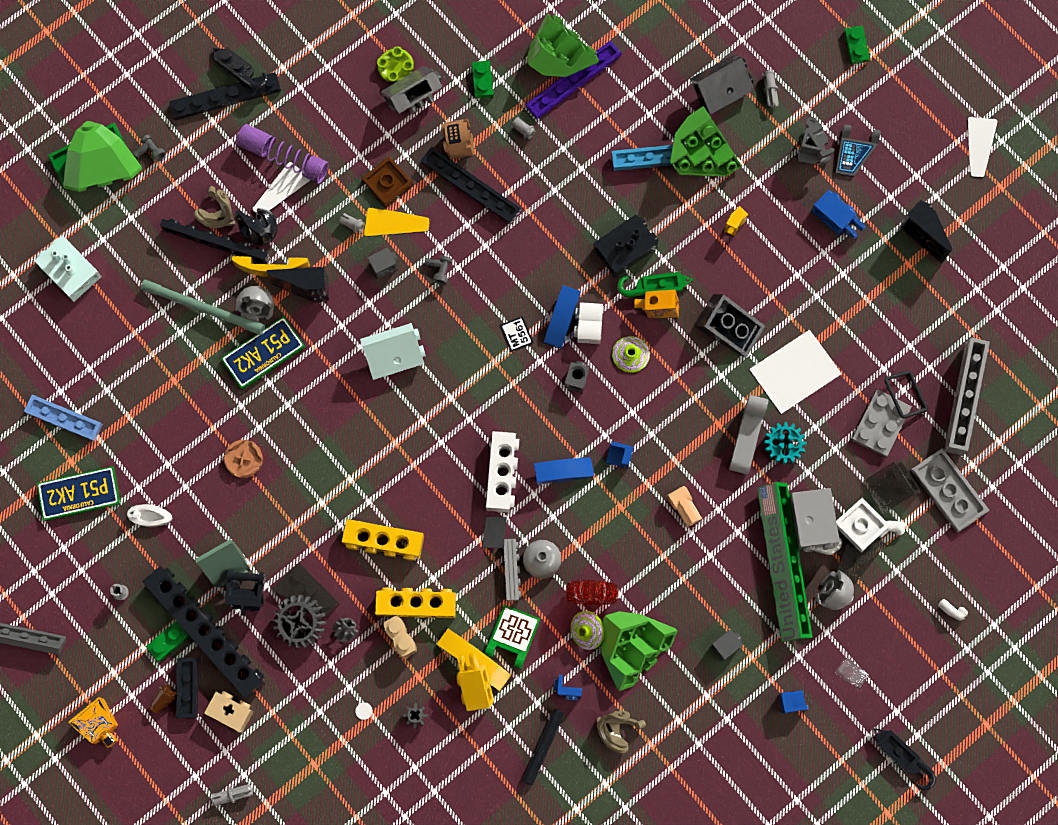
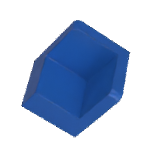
(619, 454)
(792, 702)

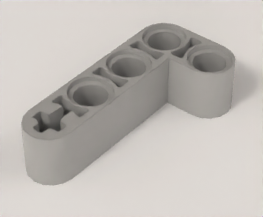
(748, 434)

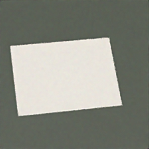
(795, 371)

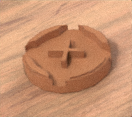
(243, 458)

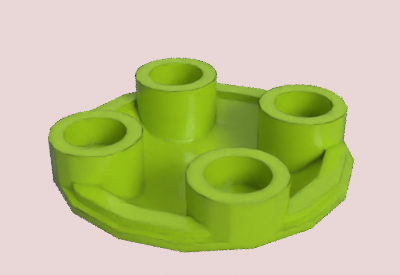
(395, 64)

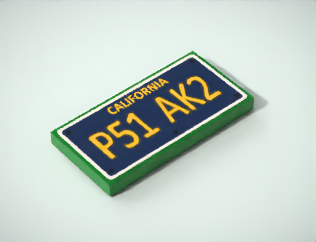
(263, 353)
(78, 493)

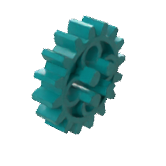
(793, 435)

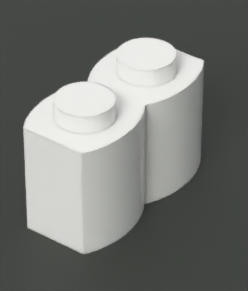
(589, 323)

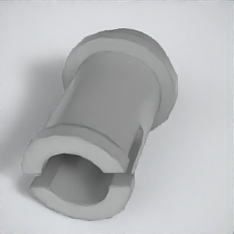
(523, 128)
(352, 223)
(123, 589)

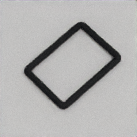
(895, 400)

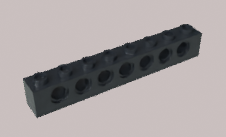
(155, 583)

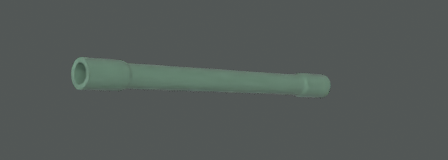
(247, 324)

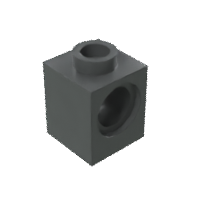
(383, 262)
(574, 384)
(727, 644)

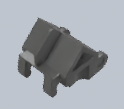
(813, 144)

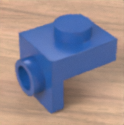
(570, 693)

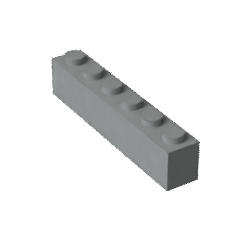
(966, 396)

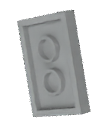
(880, 424)

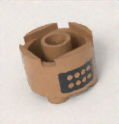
(459, 140)

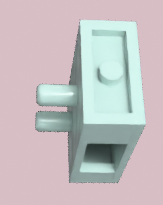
(67, 268)
(393, 351)

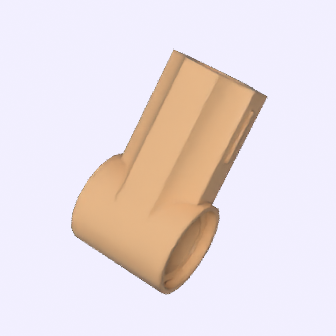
(682, 502)

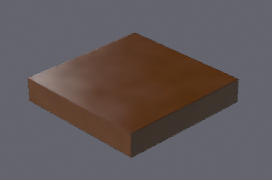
(387, 181)

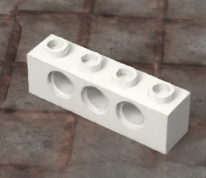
(502, 441)

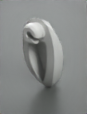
(149, 515)

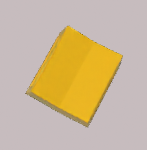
(735, 221)

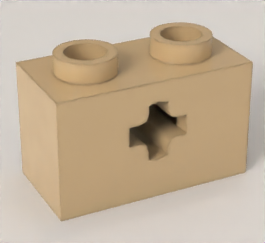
(217, 710)

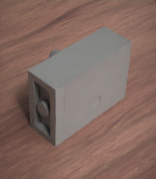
(814, 519)

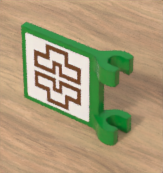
(513, 633)

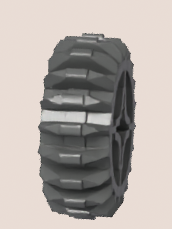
(306, 607)

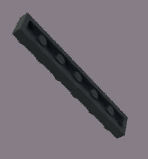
(222, 97)
(470, 185)
(207, 238)

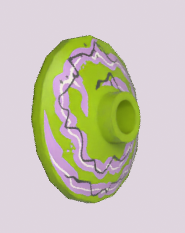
(627, 362)
(593, 630)

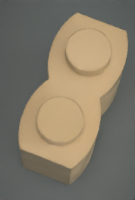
(398, 633)

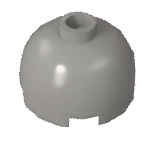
(255, 303)
(542, 568)
(836, 591)

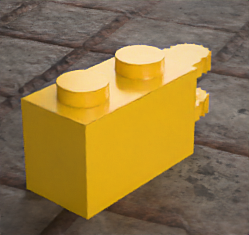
(474, 683)

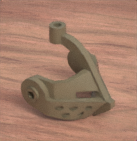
(211, 219)
(613, 739)

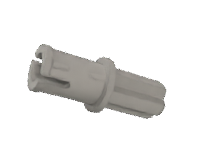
(770, 89)
(232, 794)

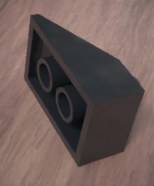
(926, 229)
(305, 282)
(729, 324)

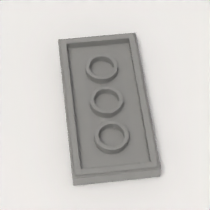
(949, 490)

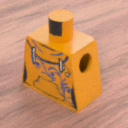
(659, 304)
(96, 723)

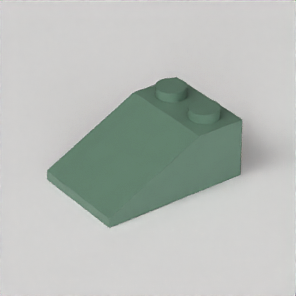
(221, 559)

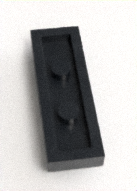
(187, 688)

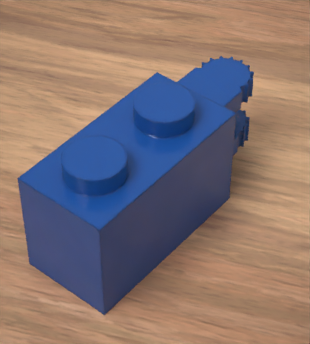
(837, 214)

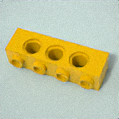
(354, 529)
(445, 610)

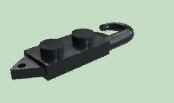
(237, 67)
(904, 756)

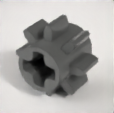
(345, 630)
(421, 715)

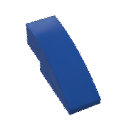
(562, 316)
(563, 470)

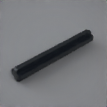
(543, 747)

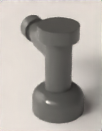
(157, 153)
(442, 264)

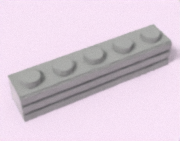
(512, 570)

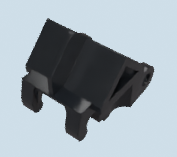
(245, 598)

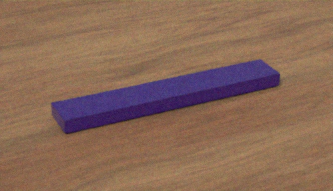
(567, 85)

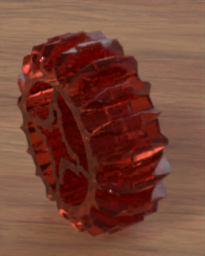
(592, 592)

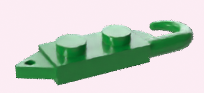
(658, 282)

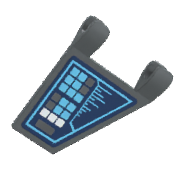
(854, 152)

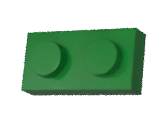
(857, 45)
(482, 79)
(167, 641)

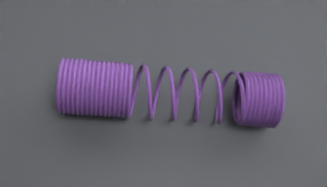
(261, 144)

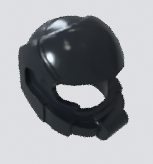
(258, 230)

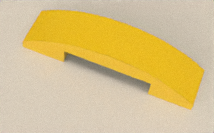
(247, 265)
(456, 645)

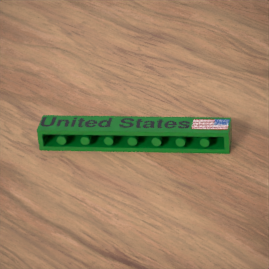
(784, 562)

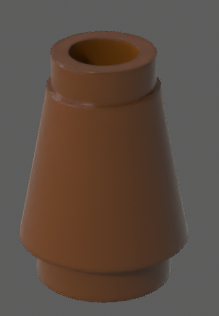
(163, 697)

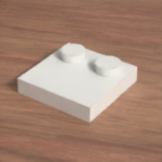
(861, 525)

